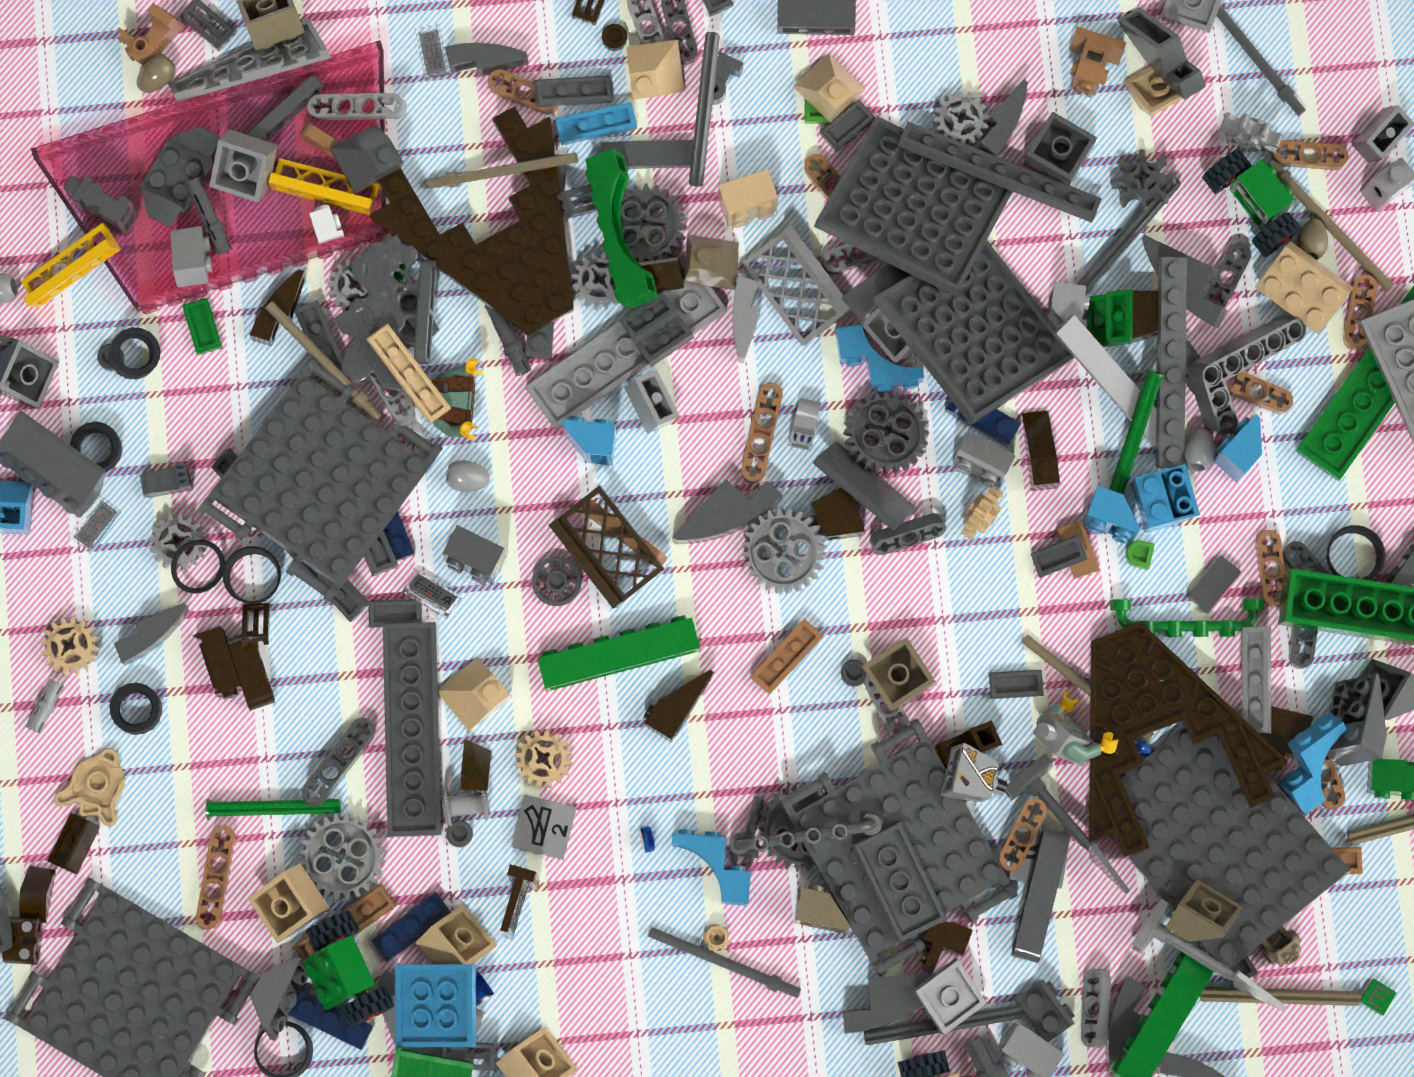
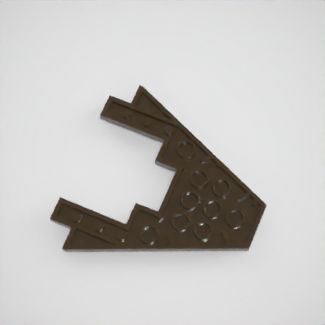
(517, 270)
(1145, 688)

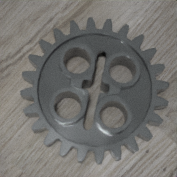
(647, 202)
(880, 455)
(777, 820)

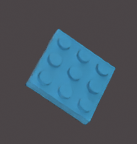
(435, 1005)

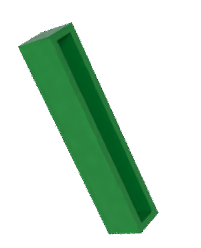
(618, 654)
(1164, 1020)

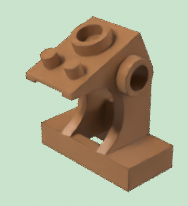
(155, 41)
(1089, 73)

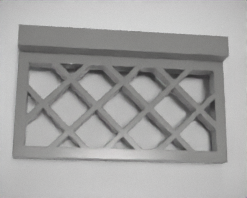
(814, 270)

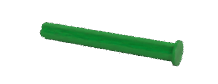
(1136, 431)
(274, 807)

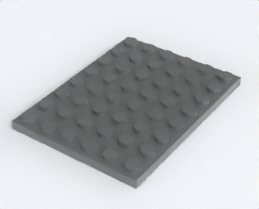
(1206, 832)

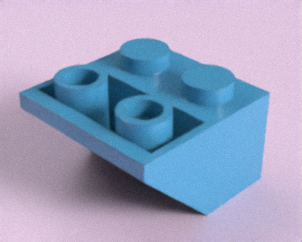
(592, 440)
(1241, 452)
(1165, 498)
(15, 507)
(1111, 514)

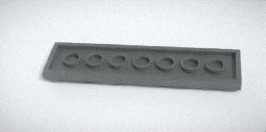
(412, 730)

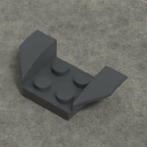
(178, 162)

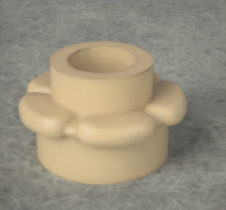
(723, 934)

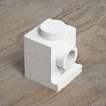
(326, 224)

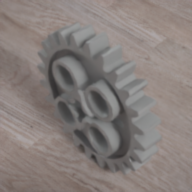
(798, 531)
(351, 834)

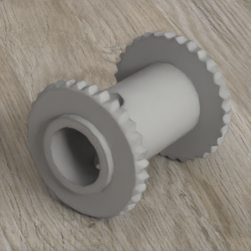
(464, 805)

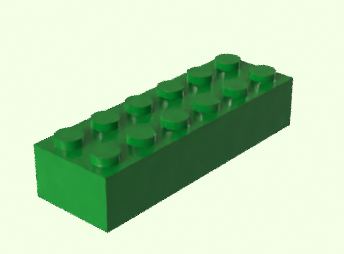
(1347, 606)

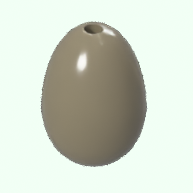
(155, 73)
(1313, 238)

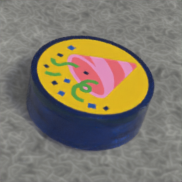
(646, 839)

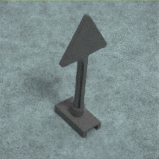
(1031, 780)

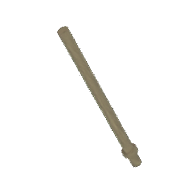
(1332, 227)

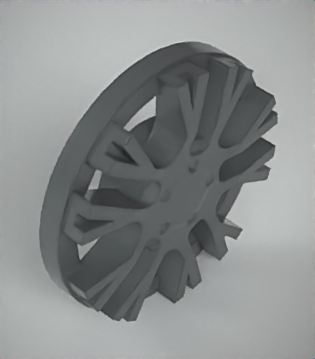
(556, 581)

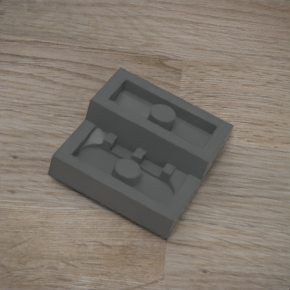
(656, 329)

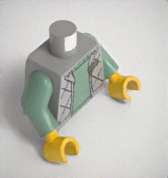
(1066, 738)

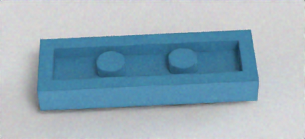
(596, 123)

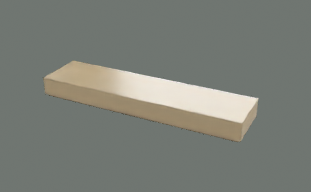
(408, 373)

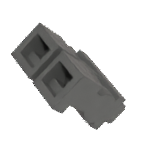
(90, 197)

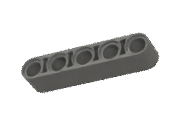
(1040, 895)

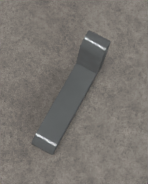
(1237, 361)

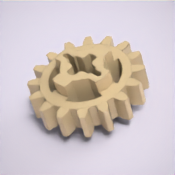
(982, 513)
(75, 637)
(553, 751)

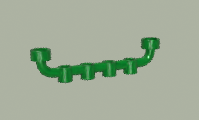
(1199, 628)

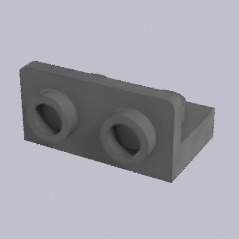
(1045, 1010)

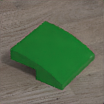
(1111, 317)

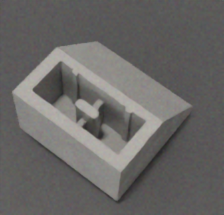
(1067, 300)
(983, 460)

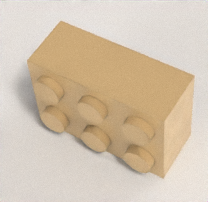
(1304, 287)

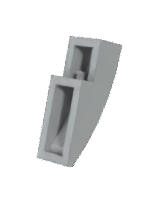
(744, 316)

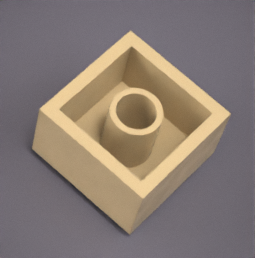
(748, 198)
(288, 903)

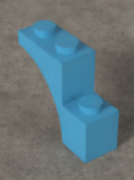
(882, 374)
(1310, 751)
(711, 848)

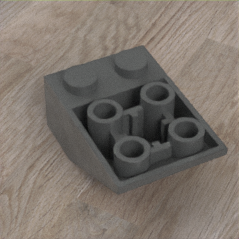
(1361, 709)

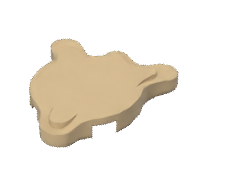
(96, 786)

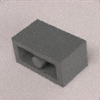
(1383, 133)

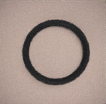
(181, 550)

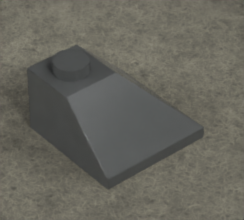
(366, 157)
(25, 373)
(1396, 688)

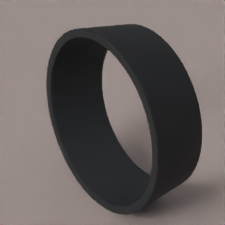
(1371, 536)
(238, 554)
(308, 1057)

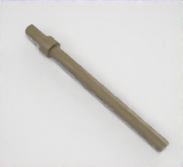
(454, 179)
(360, 398)
(1063, 669)

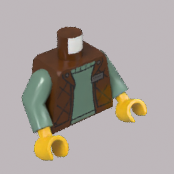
(458, 390)

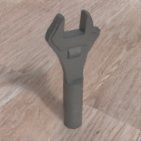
(751, 829)

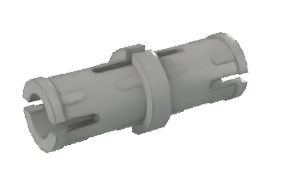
(44, 706)

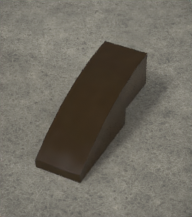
(286, 298)

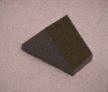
(36, 893)

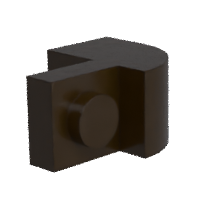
(981, 737)
(944, 936)

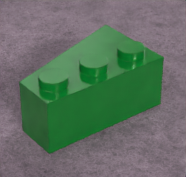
(1391, 778)

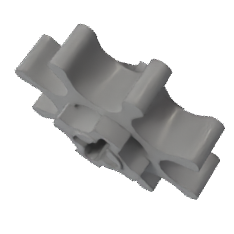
(1250, 133)

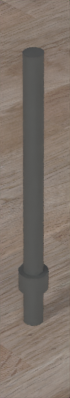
(1285, 92)
(772, 982)

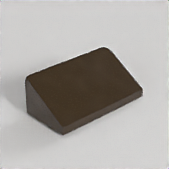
(666, 273)
(475, 767)
(73, 843)

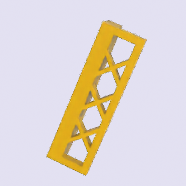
(321, 193)
(74, 270)

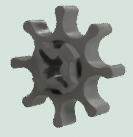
(1133, 179)

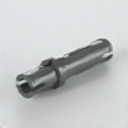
(212, 225)
(511, 346)

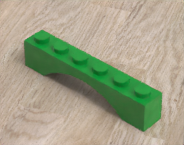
(609, 180)

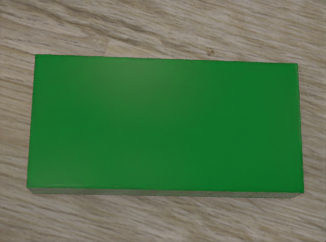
(202, 326)

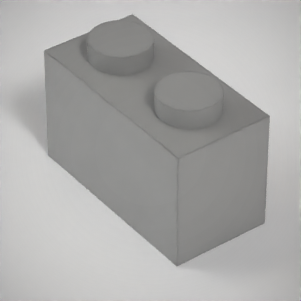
(190, 256)
(651, 401)
(1031, 1053)

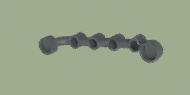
(742, 842)

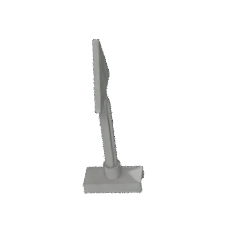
(1156, 929)

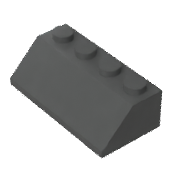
(51, 465)

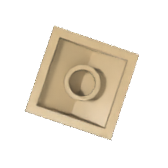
(1151, 92)

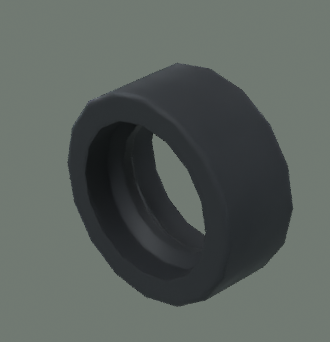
(135, 333)
(98, 427)
(121, 694)

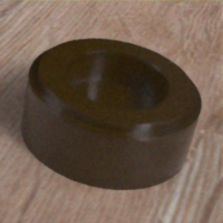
(614, 37)

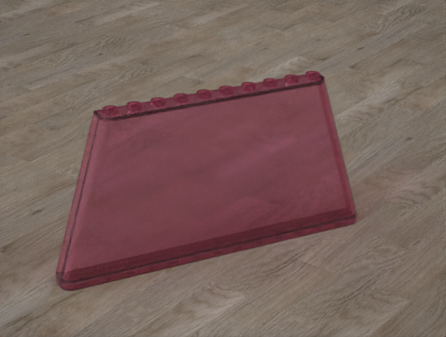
(262, 234)

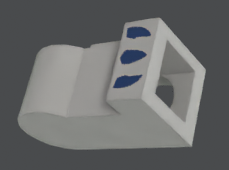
(804, 424)

